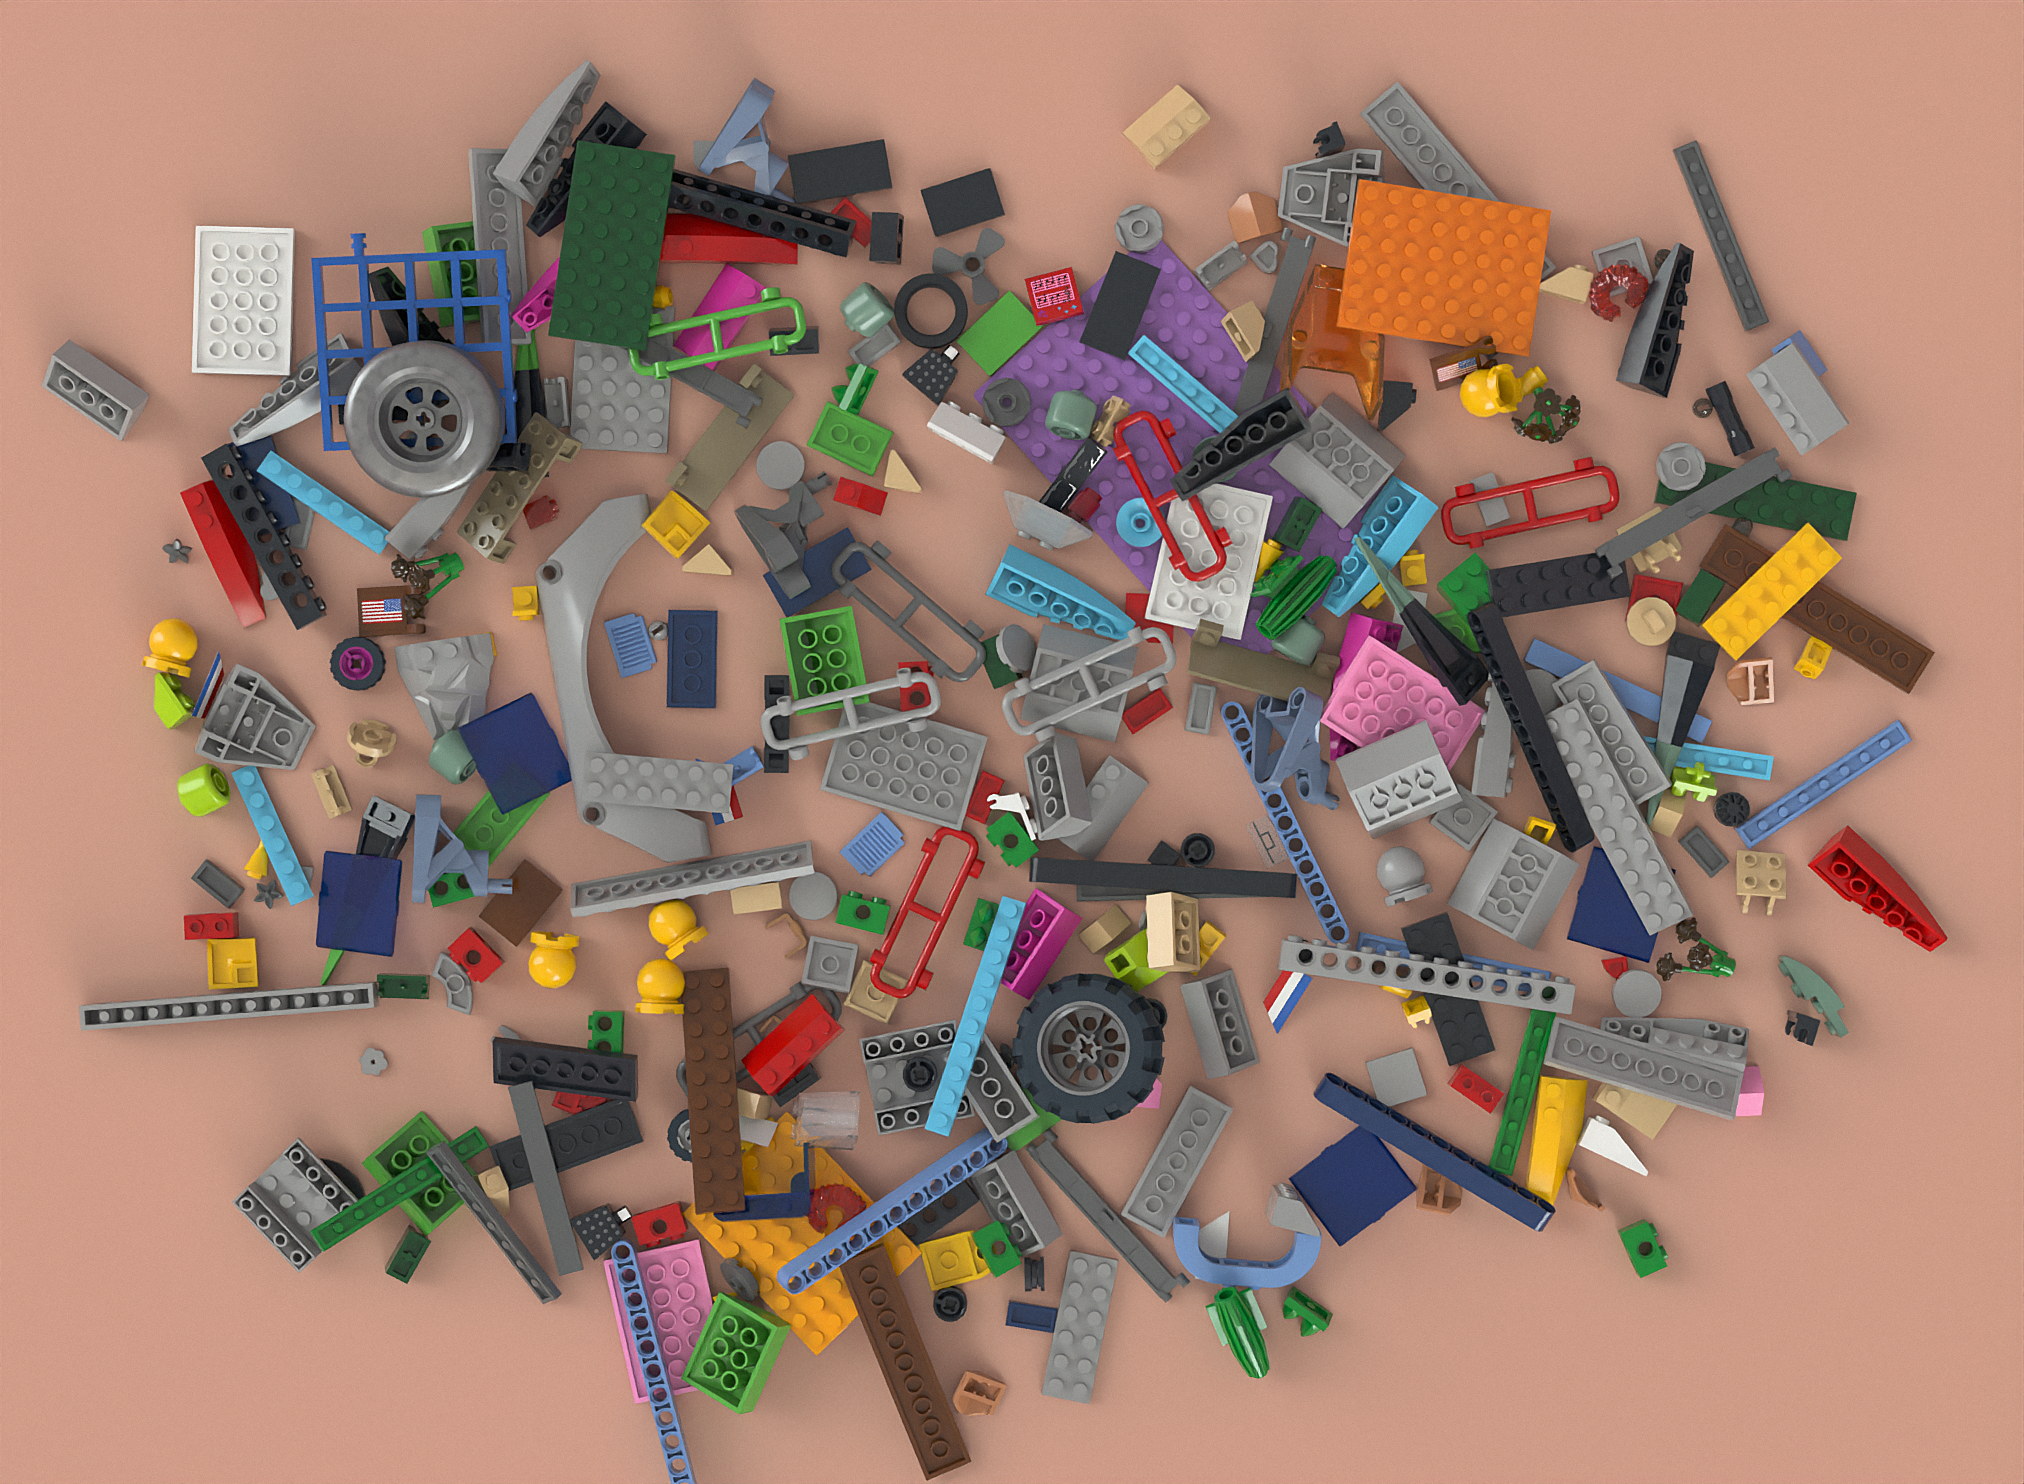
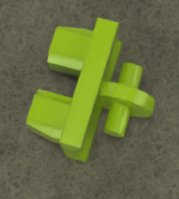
(1694, 779)

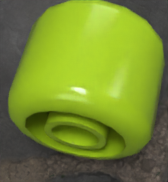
(203, 790)

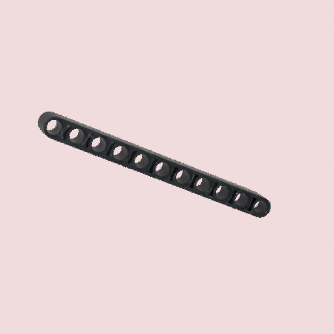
(1530, 726)
(1162, 877)

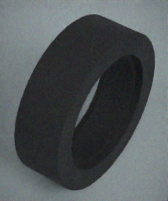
(918, 283)

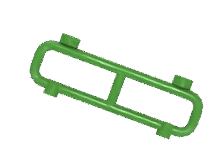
(770, 300)

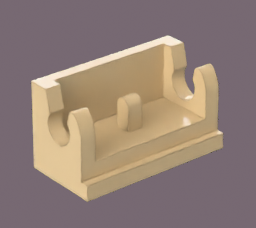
(756, 898)

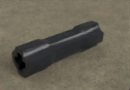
(1736, 433)

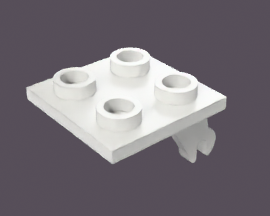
(1017, 804)

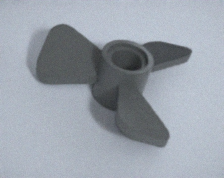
(949, 262)

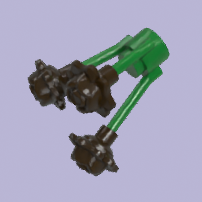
(420, 578)
(1698, 955)

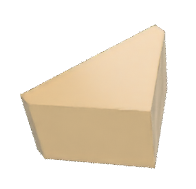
(899, 476)
(707, 562)
(1668, 813)
(1104, 929)
(754, 1103)

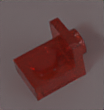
(541, 512)

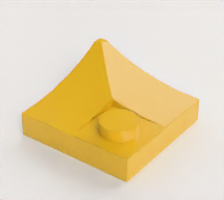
(675, 524)
(232, 963)

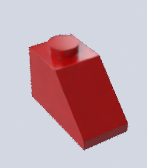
(860, 496)

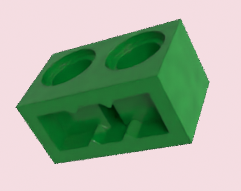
(454, 893)
(614, 1036)

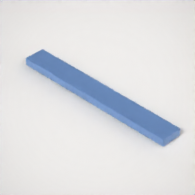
(1631, 696)
(1823, 784)
(1383, 943)

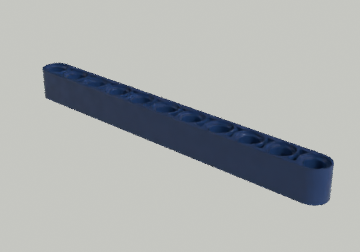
(1434, 1152)

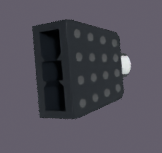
(933, 373)
(601, 1227)

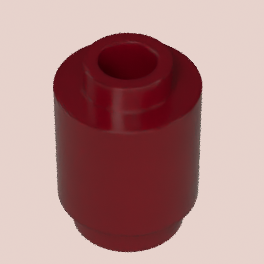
(1084, 505)

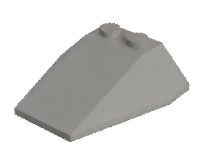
(1324, 191)
(1043, 522)
(253, 724)

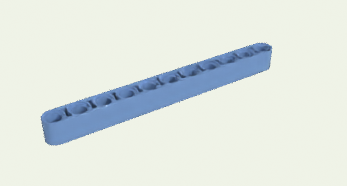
(1292, 832)
(881, 1210)
(653, 1357)

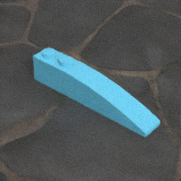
(1389, 531)
(1048, 591)

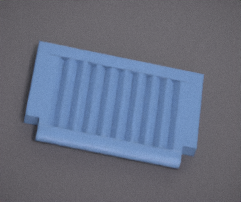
(630, 644)
(873, 845)

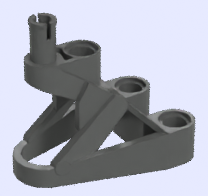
(785, 547)

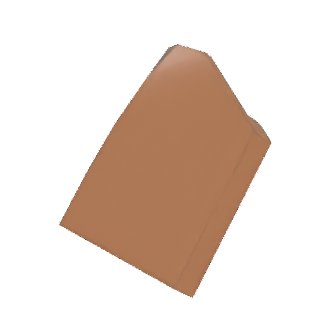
(1254, 217)
(1752, 681)
(1437, 1193)
(1580, 1193)
(978, 1394)

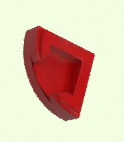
(1615, 966)

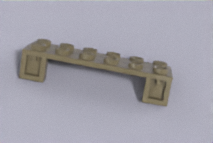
(728, 444)
(511, 490)
(1254, 669)

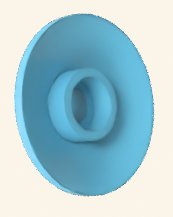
(1127, 528)

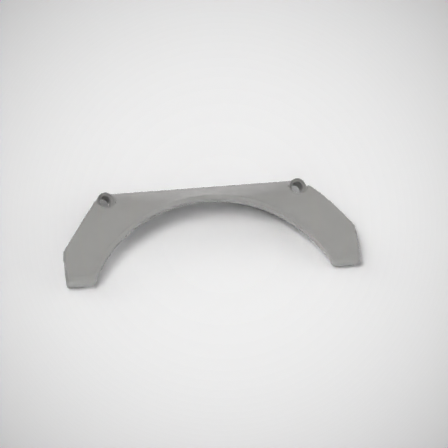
(567, 612)

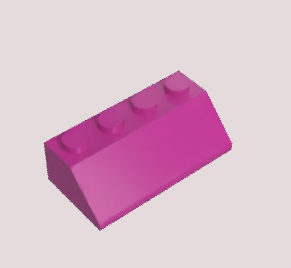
(728, 291)
(1038, 943)

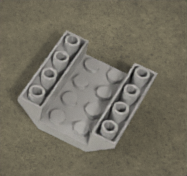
(1338, 460)
(1060, 647)
(1398, 780)
(1513, 883)
(885, 1057)
(293, 1200)

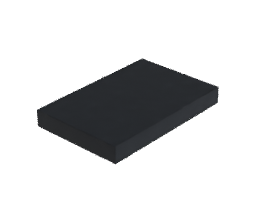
(962, 202)

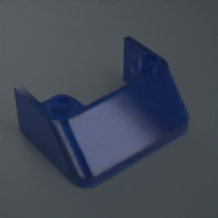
(780, 1205)

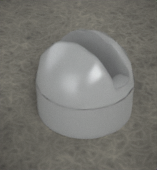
(661, 634)

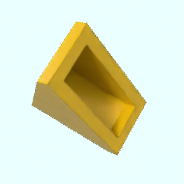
(1539, 829)

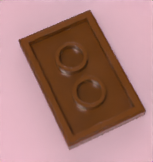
(518, 912)

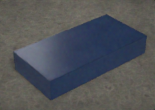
(1031, 1316)

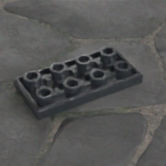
(840, 171)
(1120, 305)

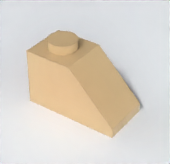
(1569, 284)
(1245, 329)
(495, 1188)

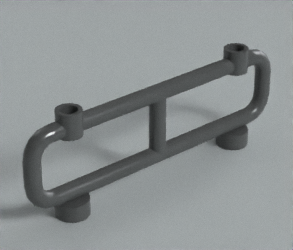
(878, 554)
(798, 992)

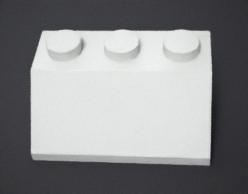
(967, 431)

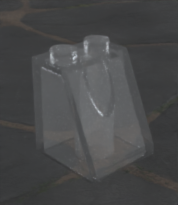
(826, 1119)

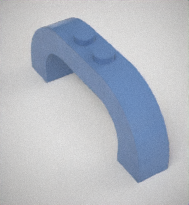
(1243, 1272)

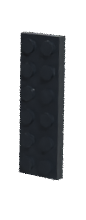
(1555, 584)
(1456, 1019)
(566, 1068)
(573, 1141)

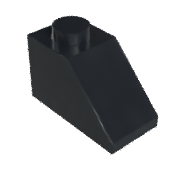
(1396, 401)

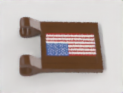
(1453, 367)
(383, 611)

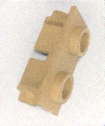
(1113, 411)
(331, 792)

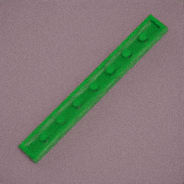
(1522, 1088)
(393, 1192)

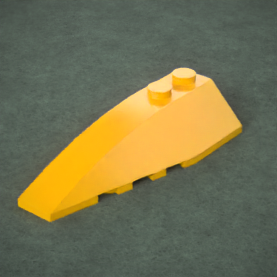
(1554, 1133)

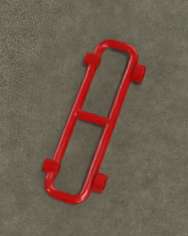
(1164, 431)
(1583, 469)
(921, 977)

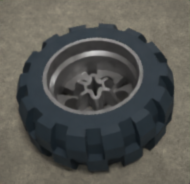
(1048, 1074)

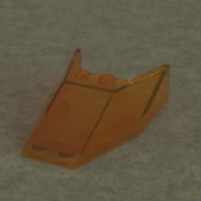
(1320, 345)

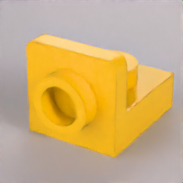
(1412, 568)
(1374, 597)
(525, 602)
(1813, 658)

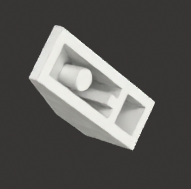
(1605, 1141)

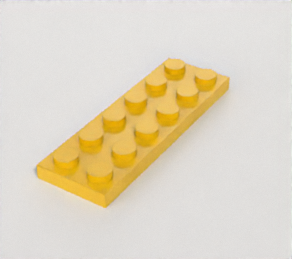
(1771, 591)

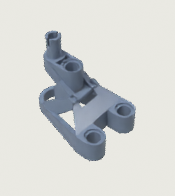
(752, 151)
(1296, 723)
(450, 859)

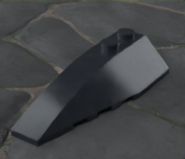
(605, 127)
(389, 288)
(1653, 340)
(1244, 441)

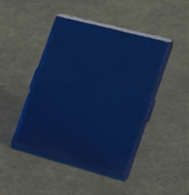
(516, 753)
(359, 903)
(1606, 915)
(1352, 1184)

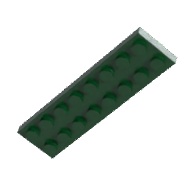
(1778, 504)

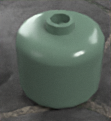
(866, 310)
(1070, 415)
(1300, 641)
(452, 758)

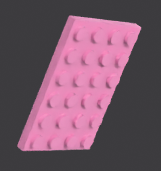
(1389, 694)
(680, 1306)

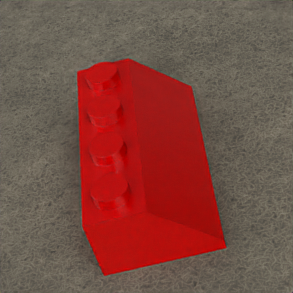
(792, 1045)

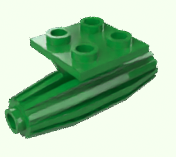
(1291, 592)
(1239, 1325)

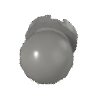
(1401, 873)

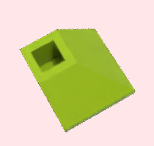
(170, 701)
(1130, 962)

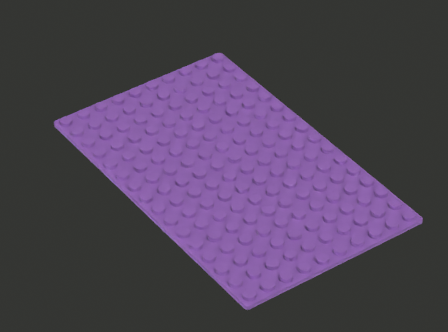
(1188, 328)

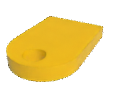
(953, 1260)

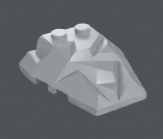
(447, 679)

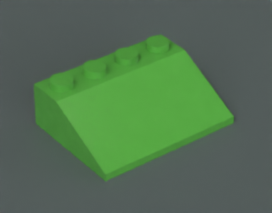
(450, 239)
(823, 656)
(405, 1149)
(736, 1353)

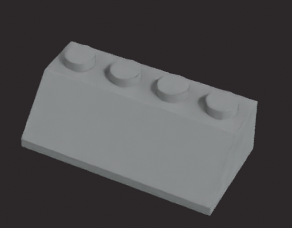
(94, 389)
(1797, 398)
(1057, 787)
(1110, 798)
(1220, 1024)
(997, 1093)
(1013, 1199)
(1288, 1211)

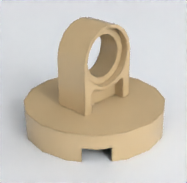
(1650, 621)
(371, 740)

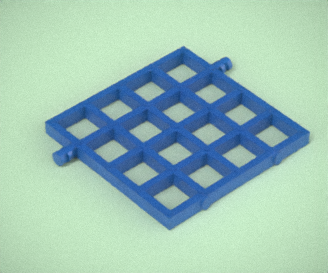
(412, 305)

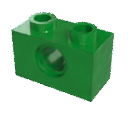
(1009, 825)
(848, 915)
(985, 1237)
(1632, 1237)

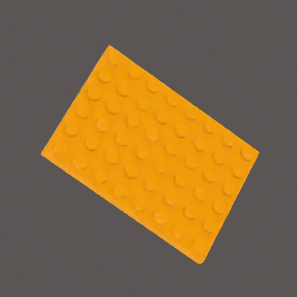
(767, 1245)

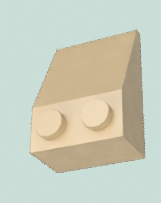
(1637, 1109)

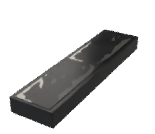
(1074, 475)

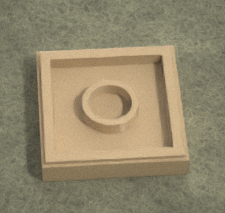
(868, 999)

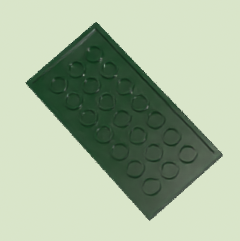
(611, 245)

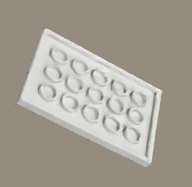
(243, 300)
(1227, 594)

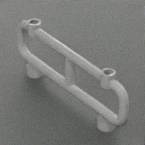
(1043, 728)
(798, 746)

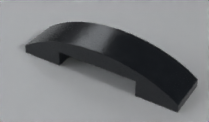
(775, 687)

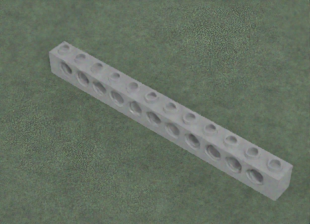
(1559, 1002)
(228, 1006)

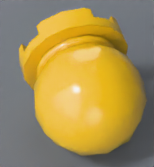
(1491, 391)
(172, 645)
(675, 926)
(552, 961)
(660, 986)

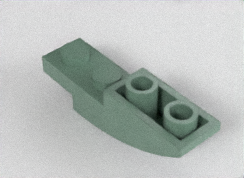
(1808, 985)

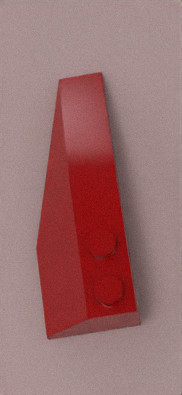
(704, 240)
(226, 550)
(1869, 880)

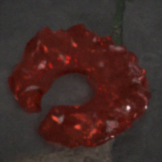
(1614, 276)
(834, 1195)

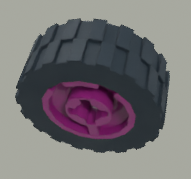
(343, 663)

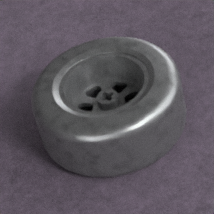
(376, 438)

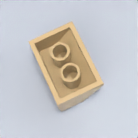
(1166, 126)
(1173, 933)

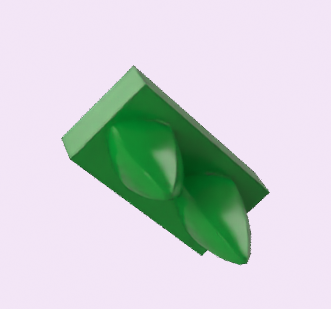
(853, 396)
(981, 924)
(1314, 1315)

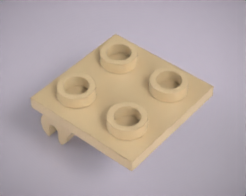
(1657, 552)
(1760, 876)

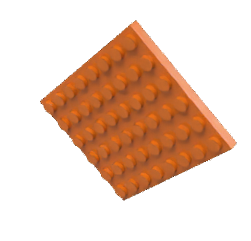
(1443, 267)

